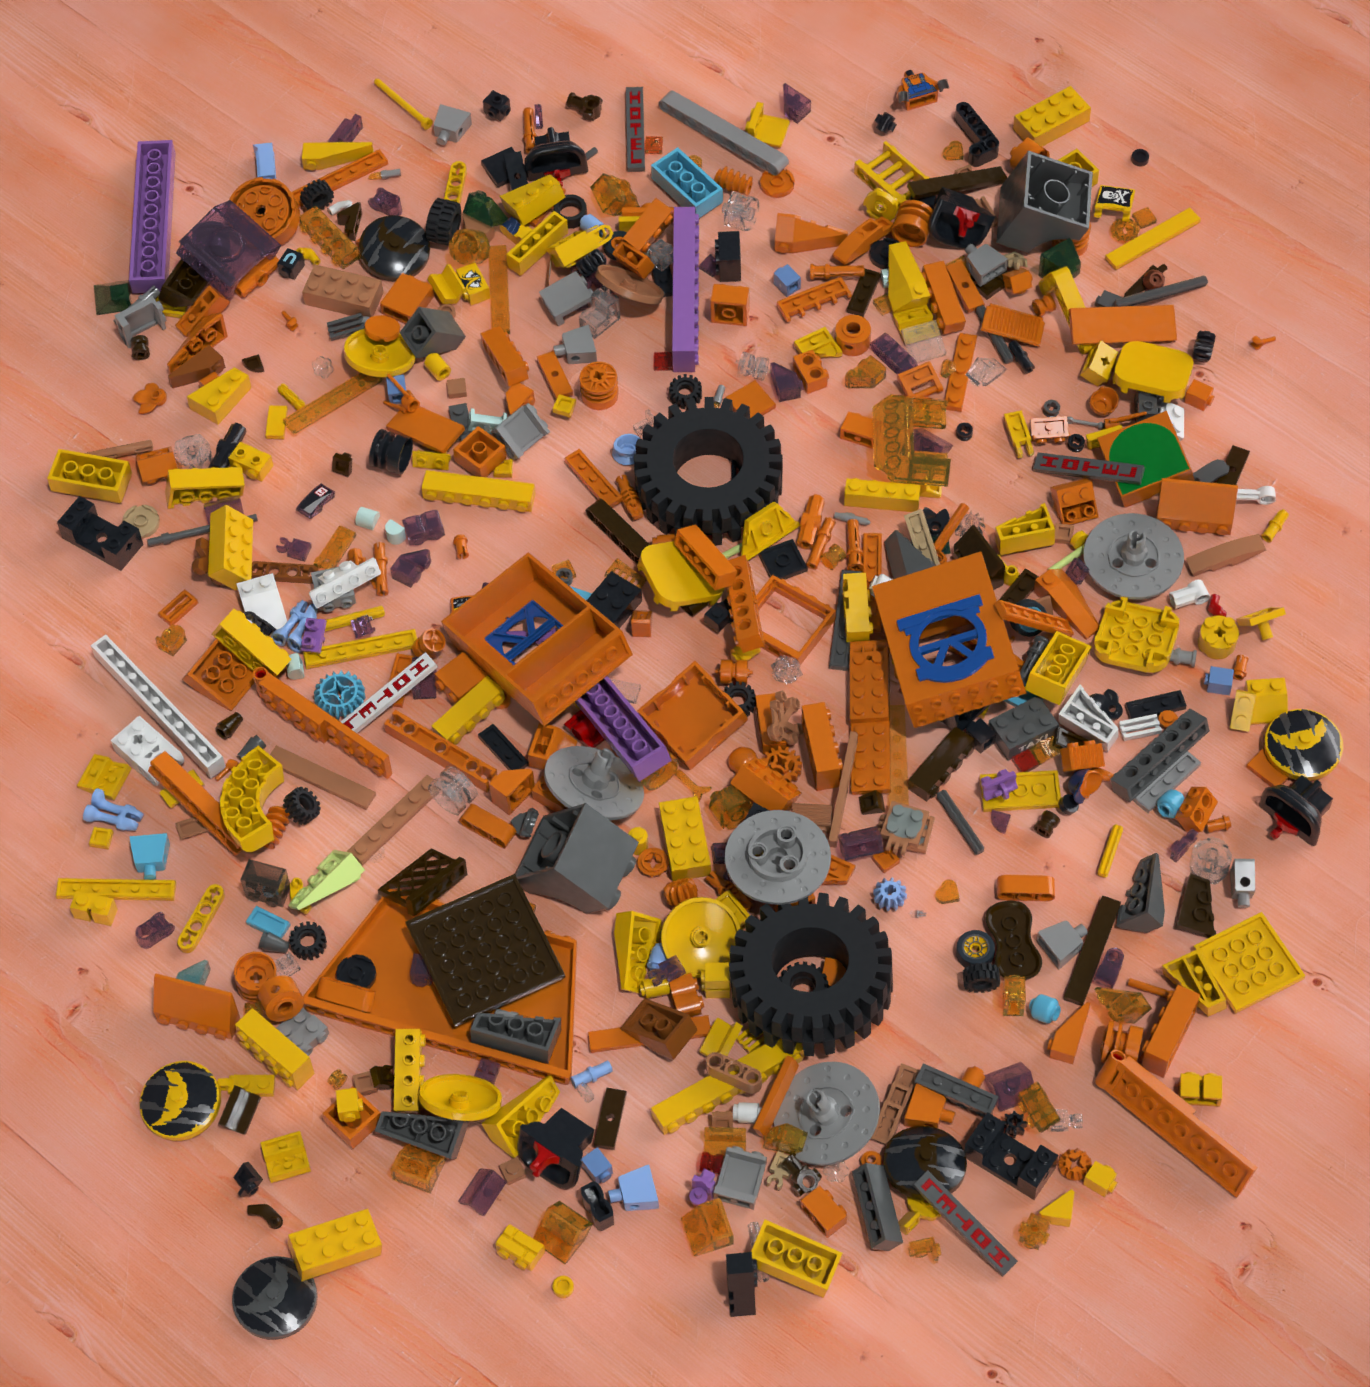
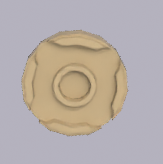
(144, 518)

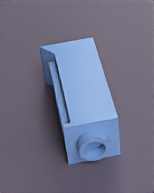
(265, 160)

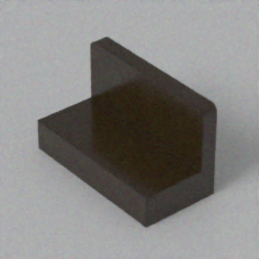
(239, 1110)

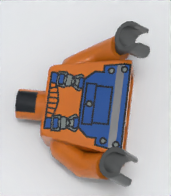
(919, 90)

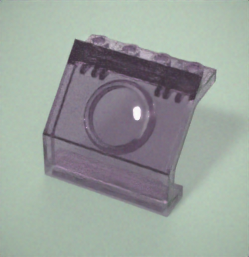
(226, 246)

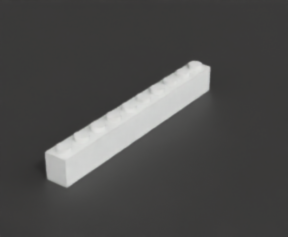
(158, 706)

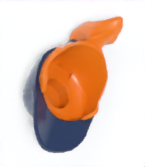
(1086, 782)

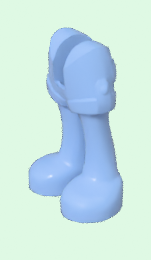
(299, 615)
(127, 815)

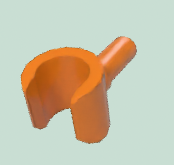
(291, 324)
(1258, 343)
(229, 765)

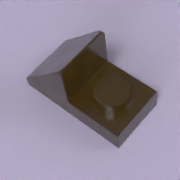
(351, 220)

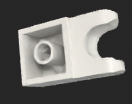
(142, 743)

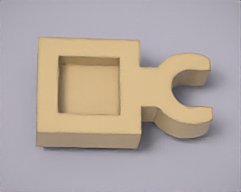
(1015, 260)
(778, 1170)

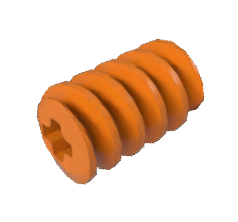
(733, 182)
(278, 818)

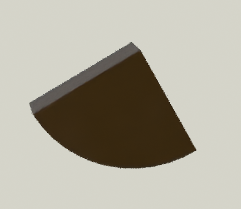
(253, 364)

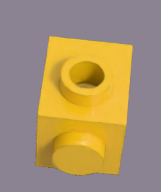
(348, 1104)
(1101, 1179)

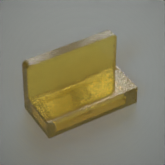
(720, 1138)

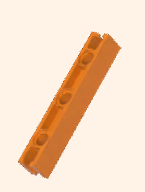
(429, 743)
(192, 797)

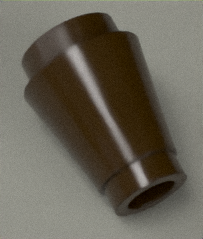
(229, 725)

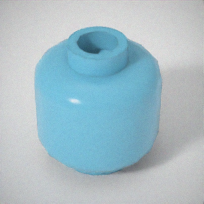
(1170, 803)
(1044, 1008)

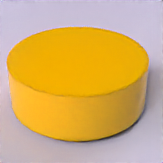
(1078, 539)
(563, 1286)

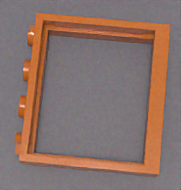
(804, 600)

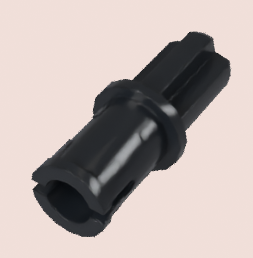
(1021, 357)

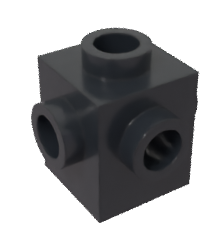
(496, 105)

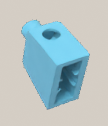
(150, 853)

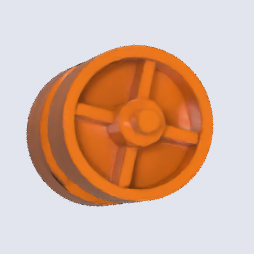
(431, 642)
(733, 671)

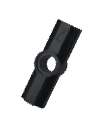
(227, 445)

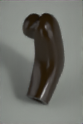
(267, 1213)

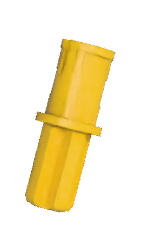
(1275, 526)

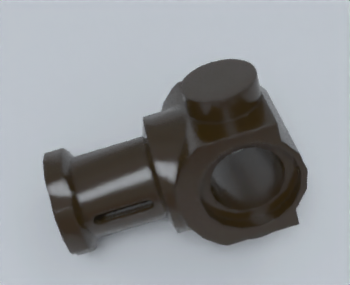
(588, 105)
(798, 1172)

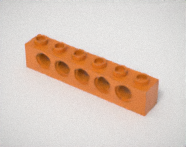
(744, 607)

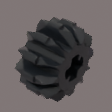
(590, 263)
(1203, 346)

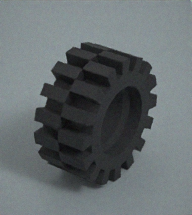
(317, 194)
(682, 383)
(746, 692)
(301, 797)
(308, 930)
(981, 977)

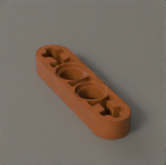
(283, 569)

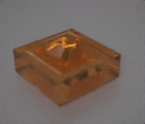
(653, 145)

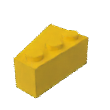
(856, 607)

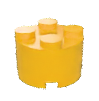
(1218, 637)

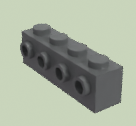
(877, 1207)

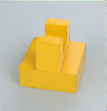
(564, 406)

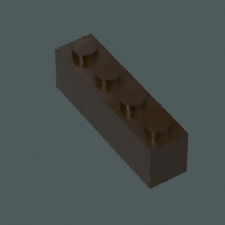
(941, 764)

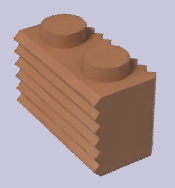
(818, 813)

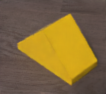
(1060, 1210)

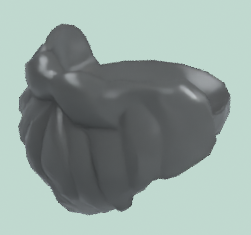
(525, 822)

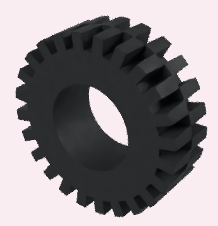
(707, 433)
(817, 1015)

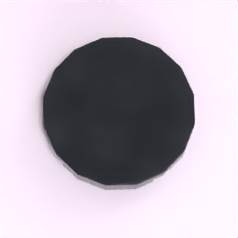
(879, 252)
(357, 971)

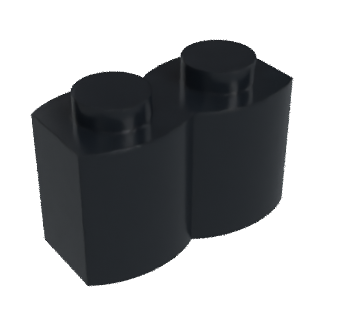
(599, 1207)

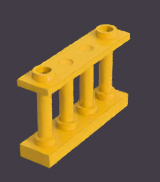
(873, 180)

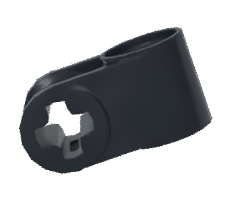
(261, 623)

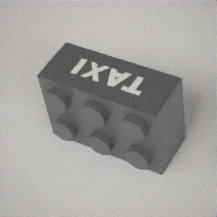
(1023, 727)

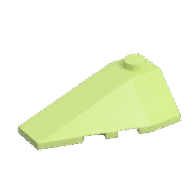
(334, 873)

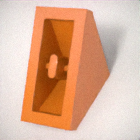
(641, 623)

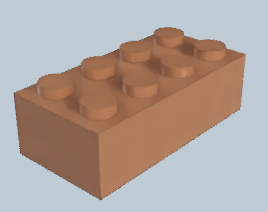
(342, 291)

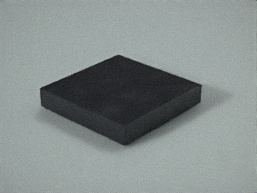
(496, 167)
(783, 560)

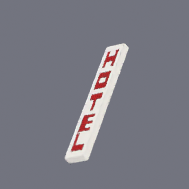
(390, 693)

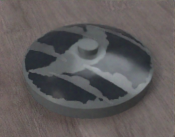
(273, 1299)

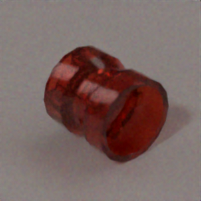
(716, 1162)

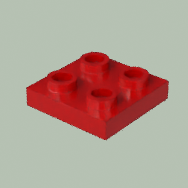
(583, 730)

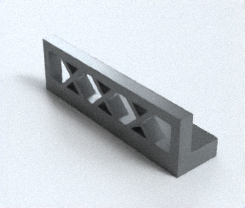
(957, 1091)

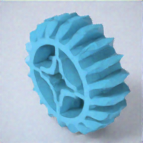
(350, 689)

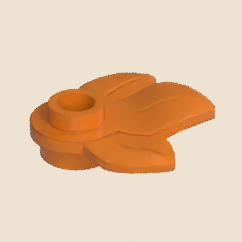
(150, 398)

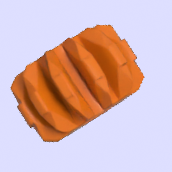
(680, 890)

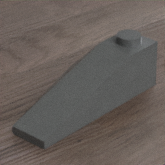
(904, 556)
(1145, 900)

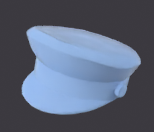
(624, 449)

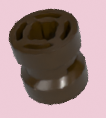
(140, 347)
(1046, 824)

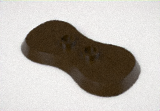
(1011, 928)

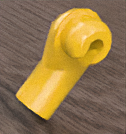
(309, 254)

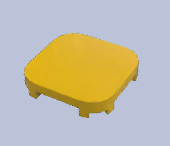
(1153, 370)
(674, 577)
(1136, 636)

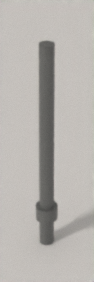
(166, 538)

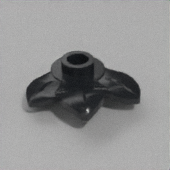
(936, 521)
(1107, 701)

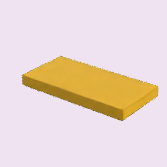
(1034, 791)

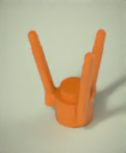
(408, 401)
(1112, 422)
(356, 557)

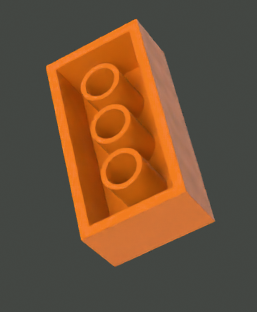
(821, 746)
(1169, 1030)

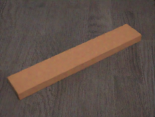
(323, 778)
(843, 789)

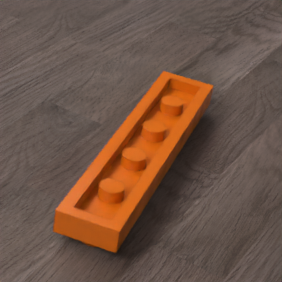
(958, 379)

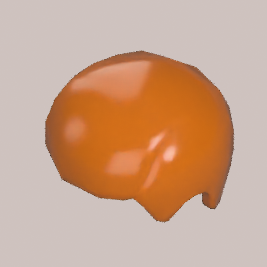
(1104, 401)
(740, 756)

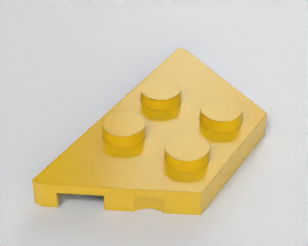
(765, 529)

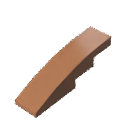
(1225, 554)
(895, 1104)

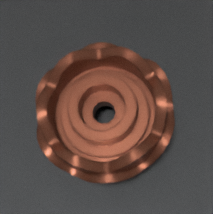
(1148, 279)

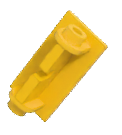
(431, 460)

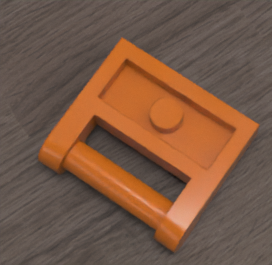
(918, 376)

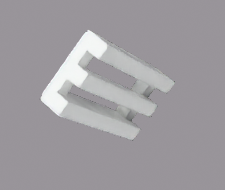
(1140, 724)

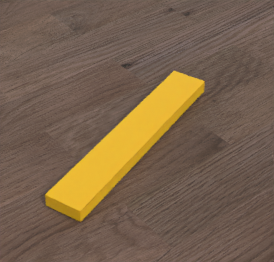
(1152, 238)
(361, 649)
(118, 888)

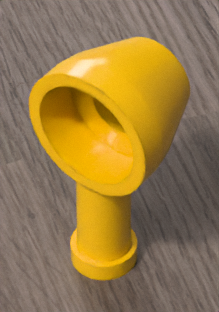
(1009, 578)

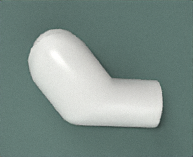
(339, 206)

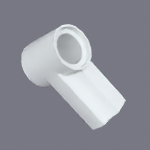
(1193, 593)

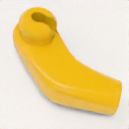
(295, 885)

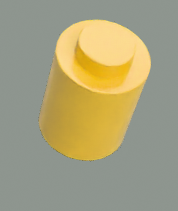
(437, 366)
(737, 654)
(642, 837)
(647, 988)

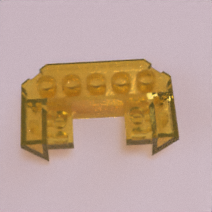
(894, 439)

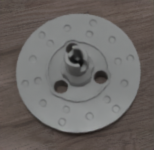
(1133, 545)
(595, 778)
(768, 876)
(820, 1101)

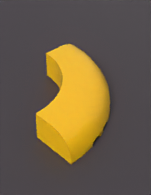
(244, 799)

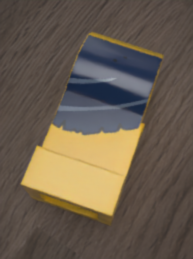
(514, 230)

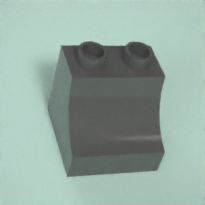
(1043, 203)
(578, 859)

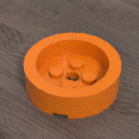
(281, 207)

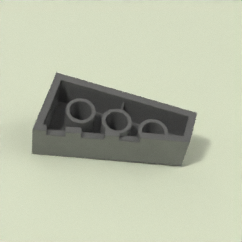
(517, 1035)
(424, 1131)

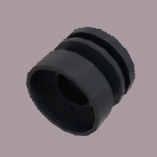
(391, 451)

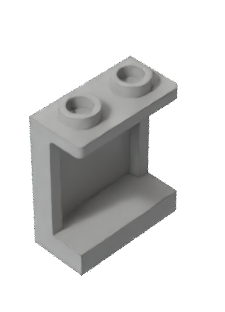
(566, 296)
(140, 318)
(520, 430)
(740, 1177)

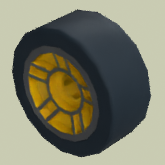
(978, 941)

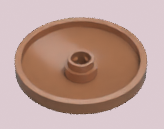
(629, 285)

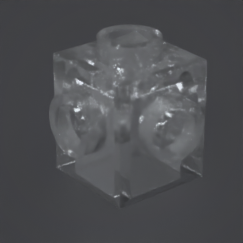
(661, 254)
(786, 669)

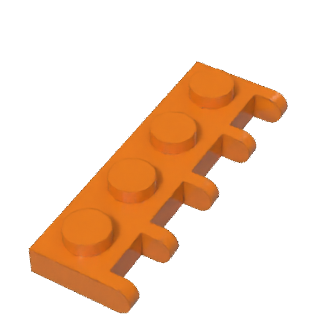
(813, 298)

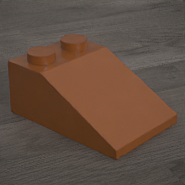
(660, 1028)

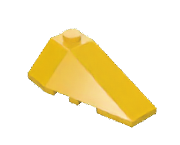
(634, 940)

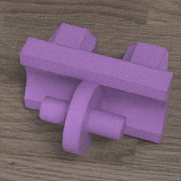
(313, 635)
(999, 786)
(702, 1187)

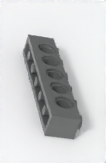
(1159, 755)

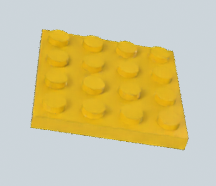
(1250, 962)

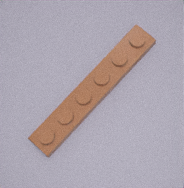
(392, 821)

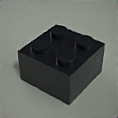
(728, 256)

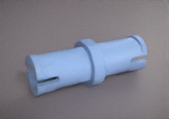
(592, 1073)

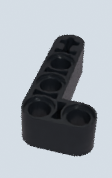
(985, 143)

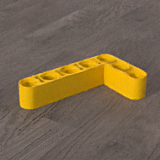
(1067, 293)

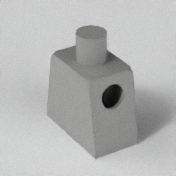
(451, 124)
(985, 263)
(577, 346)
(1242, 881)
(1061, 942)

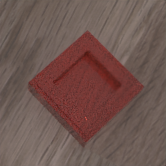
(662, 361)
(1025, 761)

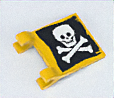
(1115, 199)

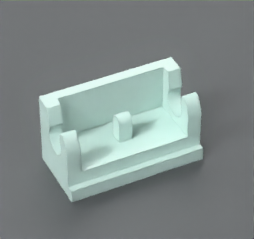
(484, 421)

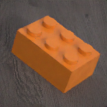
(765, 786)

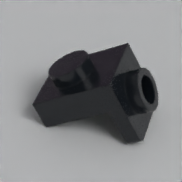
(248, 1179)

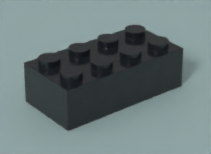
(616, 598)

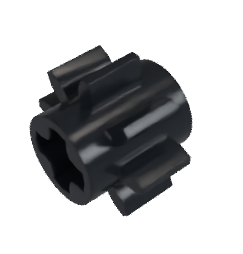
(885, 122)
(1020, 1124)

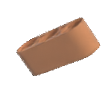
(727, 1065)

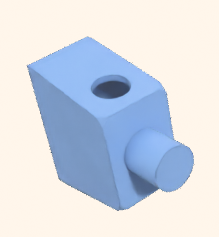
(636, 1190)

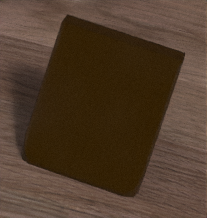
(872, 803)

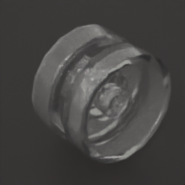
(452, 790)

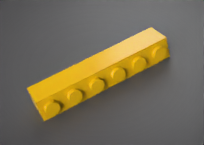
(478, 491)

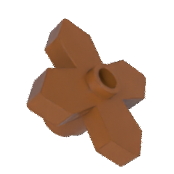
(201, 563)

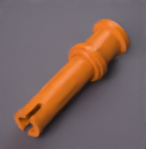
(827, 271)
(854, 552)

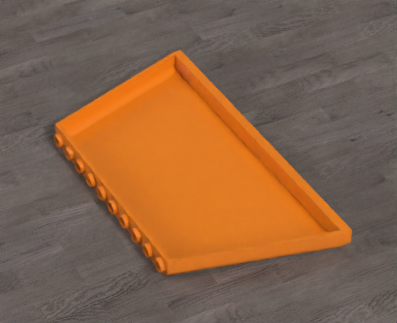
(406, 1006)

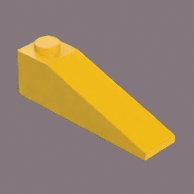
(330, 154)

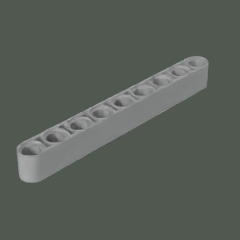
(723, 132)

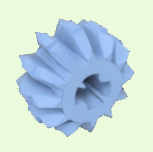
(890, 887)

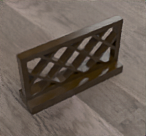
(431, 887)

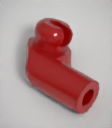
(1214, 607)

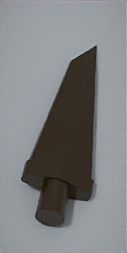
(1138, 286)

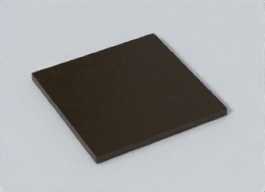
(485, 950)

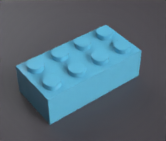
(686, 182)

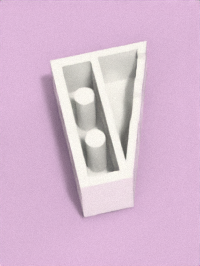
(1088, 720)

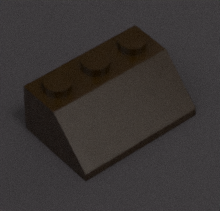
(182, 286)
(973, 542)

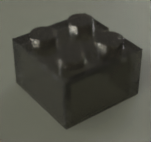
(265, 883)

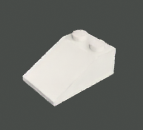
(263, 599)

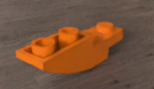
(859, 240)

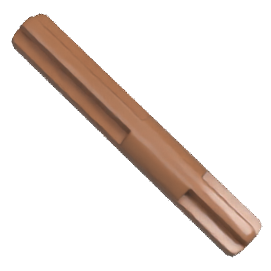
(124, 450)

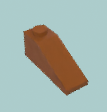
(197, 367)

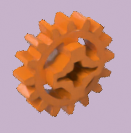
(784, 762)

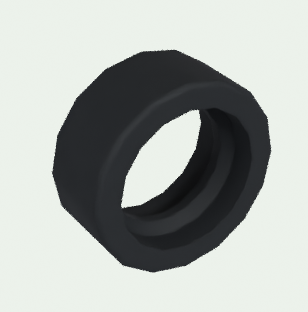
(572, 200)

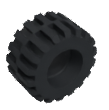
(443, 221)
(804, 974)

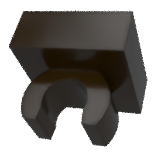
(342, 464)
(382, 1077)

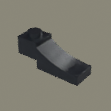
(718, 615)

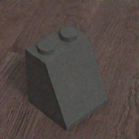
(432, 332)

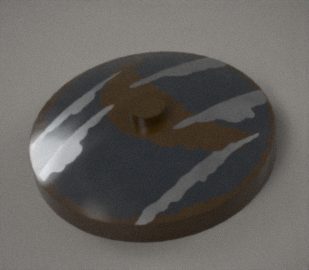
(394, 247)
(924, 1149)

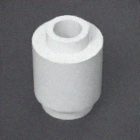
(746, 1112)

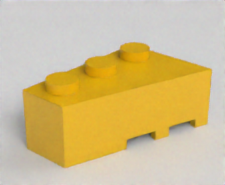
(532, 199)
(220, 395)
(1025, 533)
(1194, 974)

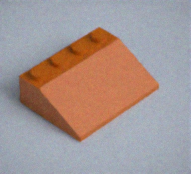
(1197, 506)
(220, 676)
(195, 1007)

